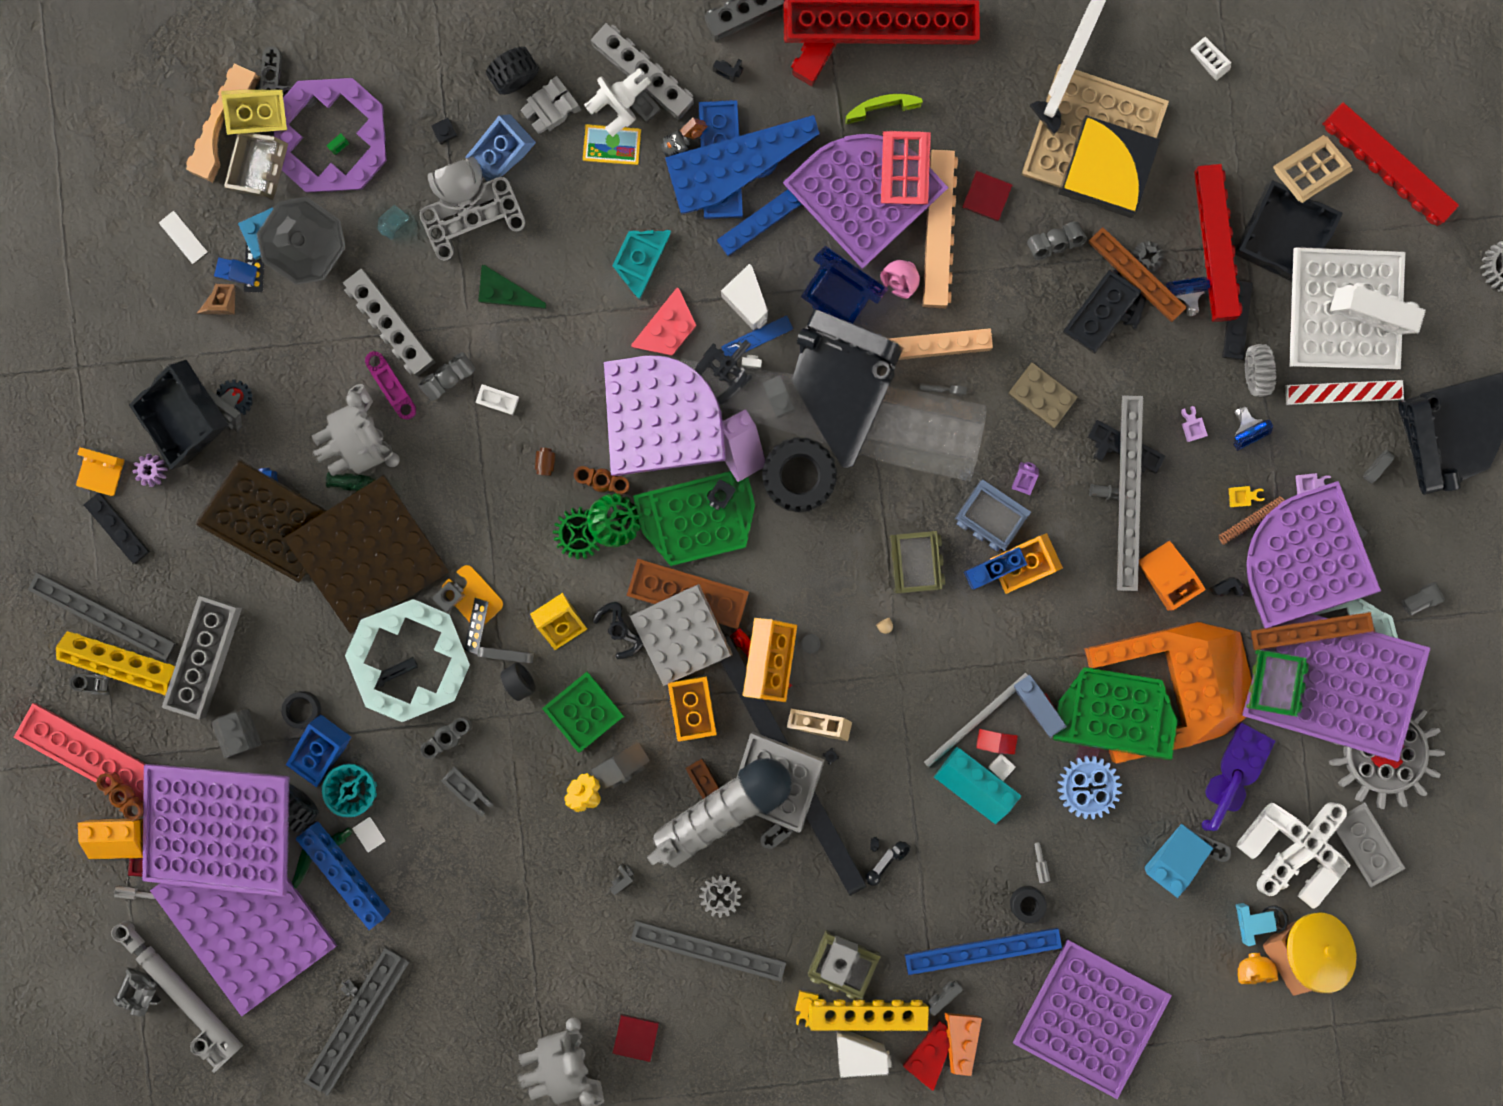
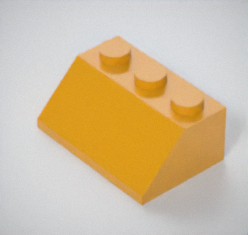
(111, 838)

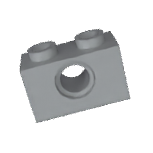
(843, 950)

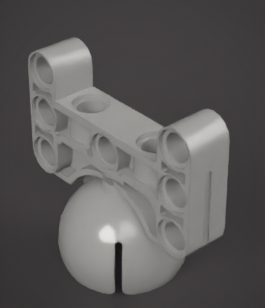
(459, 186)

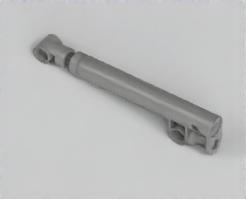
(218, 1039)

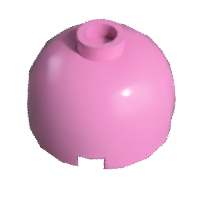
(901, 277)

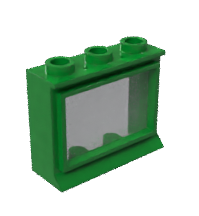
(1277, 683)

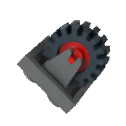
(232, 401)

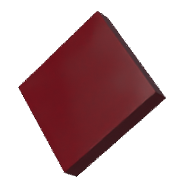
(987, 196)
(635, 1037)

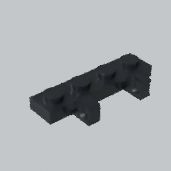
(1109, 440)

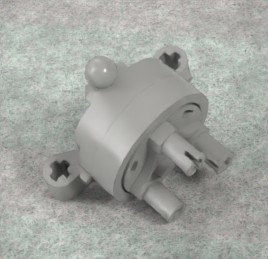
(354, 437)
(561, 1069)

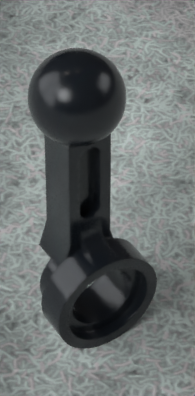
(898, 852)

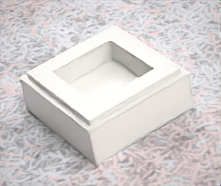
(1001, 767)

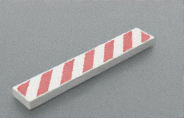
(1344, 392)

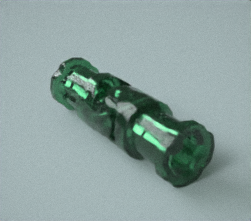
(348, 481)

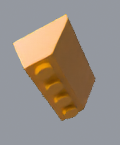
(770, 660)

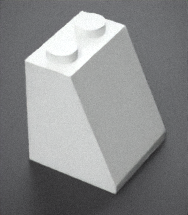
(746, 298)
(861, 1055)

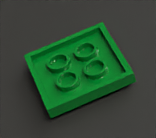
(583, 712)

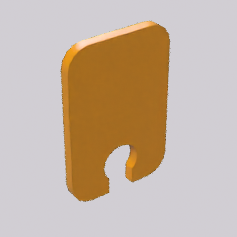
(475, 588)

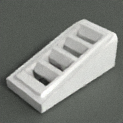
(1211, 68)

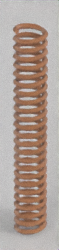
(1254, 520)

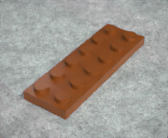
(656, 583)

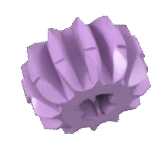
(143, 469)

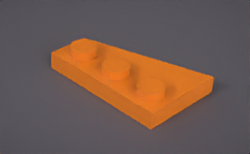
(963, 1040)

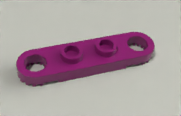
(390, 385)

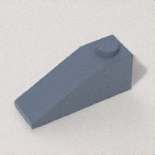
(1039, 706)

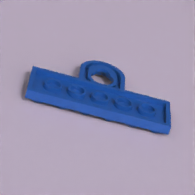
(723, 125)

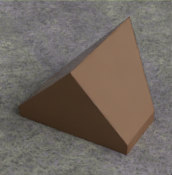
(220, 301)

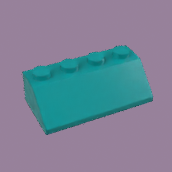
(977, 786)

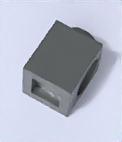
(441, 600)

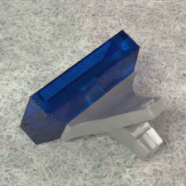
(1189, 291)
(1250, 429)

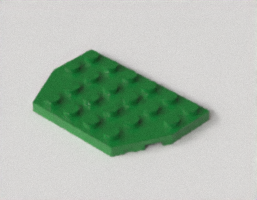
(687, 527)
(1118, 714)

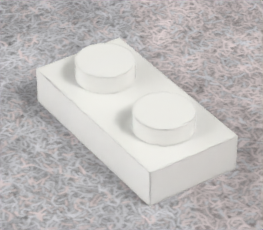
(497, 399)

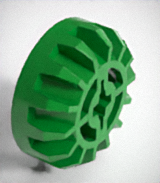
(604, 530)

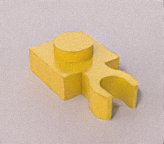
(1242, 496)
(803, 1005)

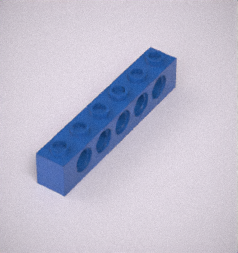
(343, 875)

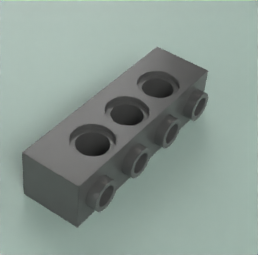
(721, 29)

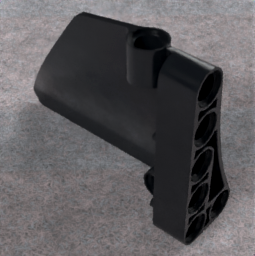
(842, 380)
(1455, 432)

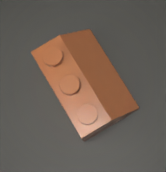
(1277, 951)

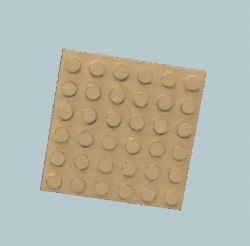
(1098, 99)

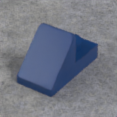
(236, 271)

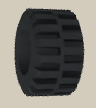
(512, 70)
(300, 810)

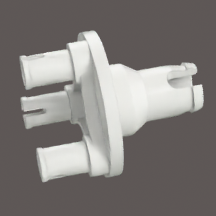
(620, 97)

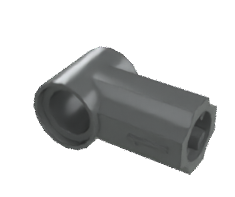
(1427, 597)

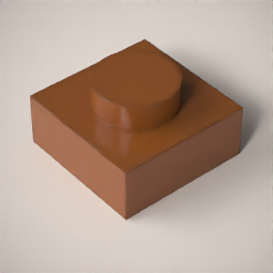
(694, 128)

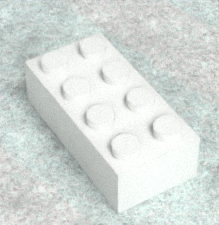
(1377, 309)

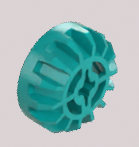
(337, 801)

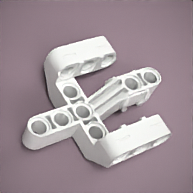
(1329, 870)

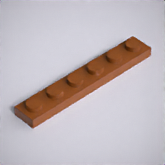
(1137, 274)
(1312, 631)

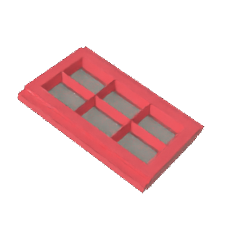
(905, 167)

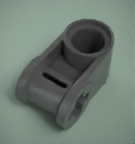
(94, 683)

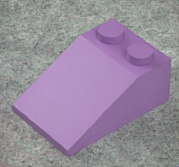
(742, 446)

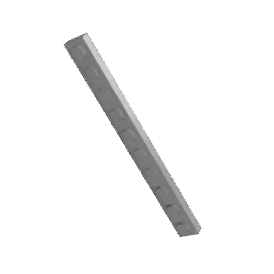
(1129, 493)

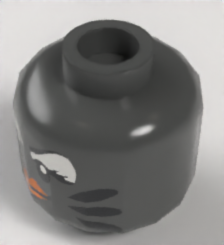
(675, 144)

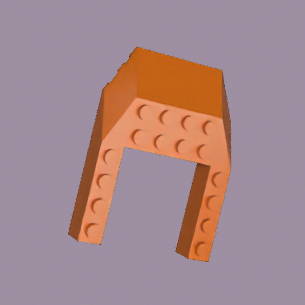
(1206, 674)

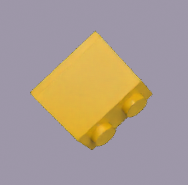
(558, 621)

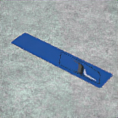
(760, 335)

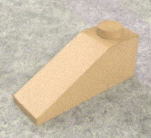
(819, 724)

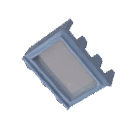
(992, 516)

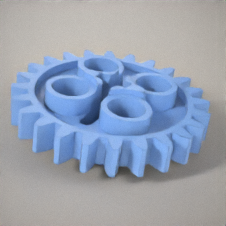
(1090, 804)

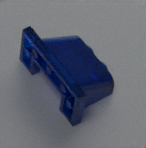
(841, 287)

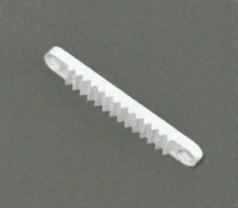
(1073, 55)

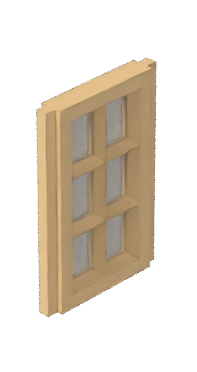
(1312, 168)

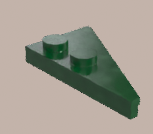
(501, 291)

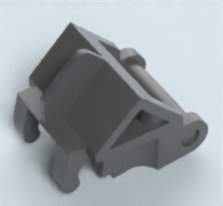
(144, 993)

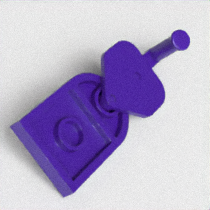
(1247, 754)

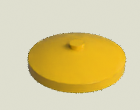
(1321, 952)

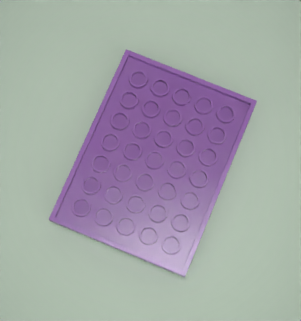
(1355, 690)
(215, 829)
(247, 939)

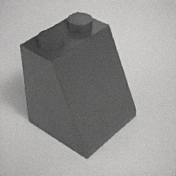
(236, 733)

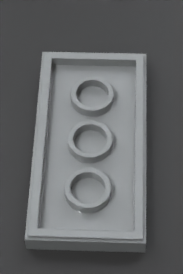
(1369, 846)

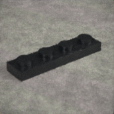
(1236, 329)
(116, 528)

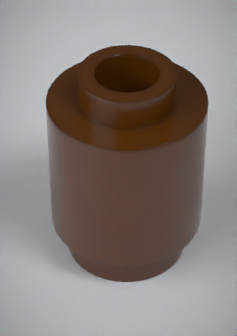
(544, 461)

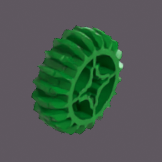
(568, 546)

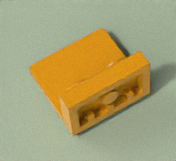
(99, 471)

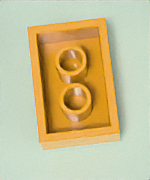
(692, 708)

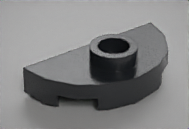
(1052, 124)

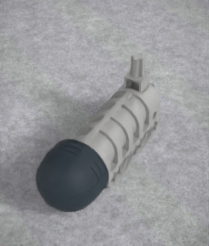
(760, 787)

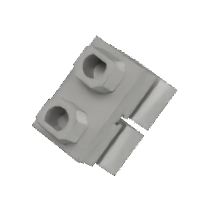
(544, 104)

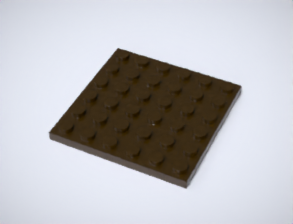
(366, 553)

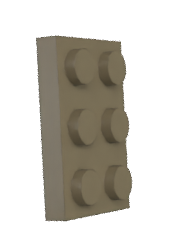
(1042, 395)

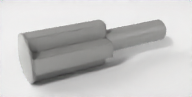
(1041, 865)
(131, 893)

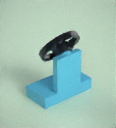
(1259, 923)

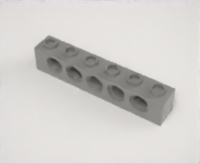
(608, 35)
(361, 281)

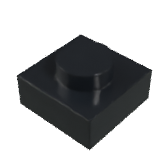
(444, 131)

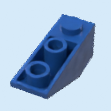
(995, 568)

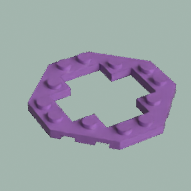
(371, 132)

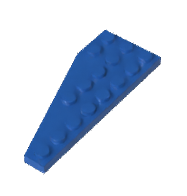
(720, 169)

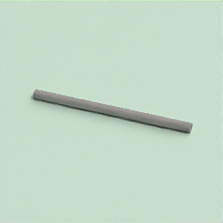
(973, 723)

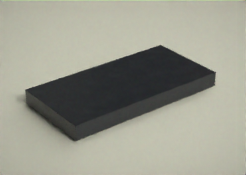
(1102, 311)

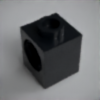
(721, 486)

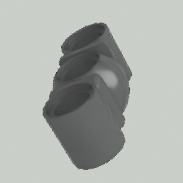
(1056, 240)
(446, 376)
(438, 742)

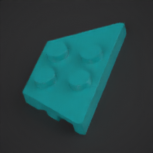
(639, 258)

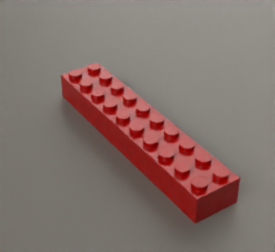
(882, 21)

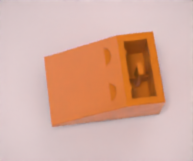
(1170, 576)

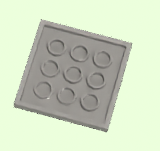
(681, 635)
(804, 775)

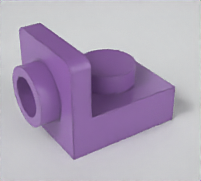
(1025, 478)

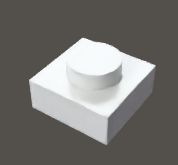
(751, 362)

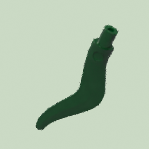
(305, 860)

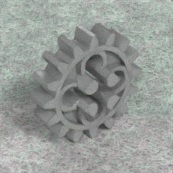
(708, 895)

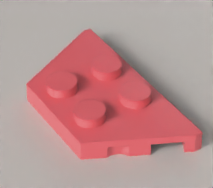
(667, 328)

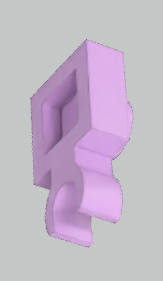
(1194, 427)
(1309, 482)

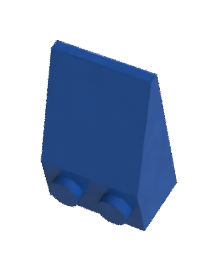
(318, 750)

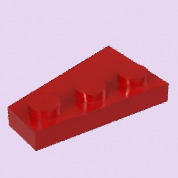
(929, 1056)

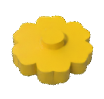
(583, 793)

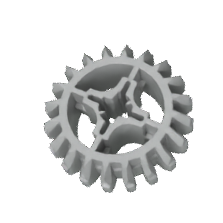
(1494, 256)
(1260, 370)

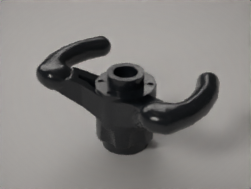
(618, 629)

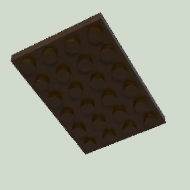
(256, 516)

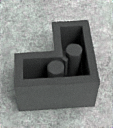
(621, 766)

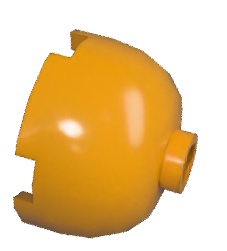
(1256, 970)

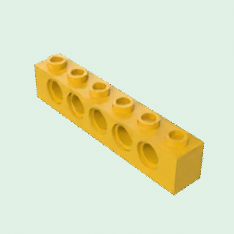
(114, 662)
(916, 1022)

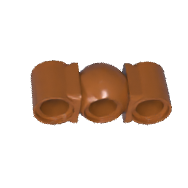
(593, 476)
(113, 791)

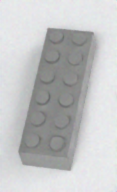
(202, 657)

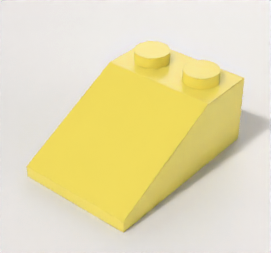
(253, 111)

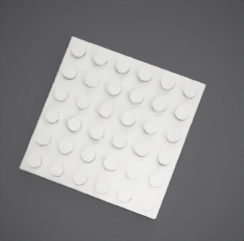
(1332, 339)

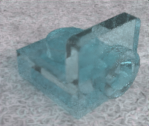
(391, 221)

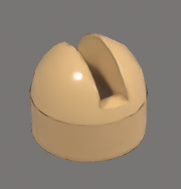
(885, 626)

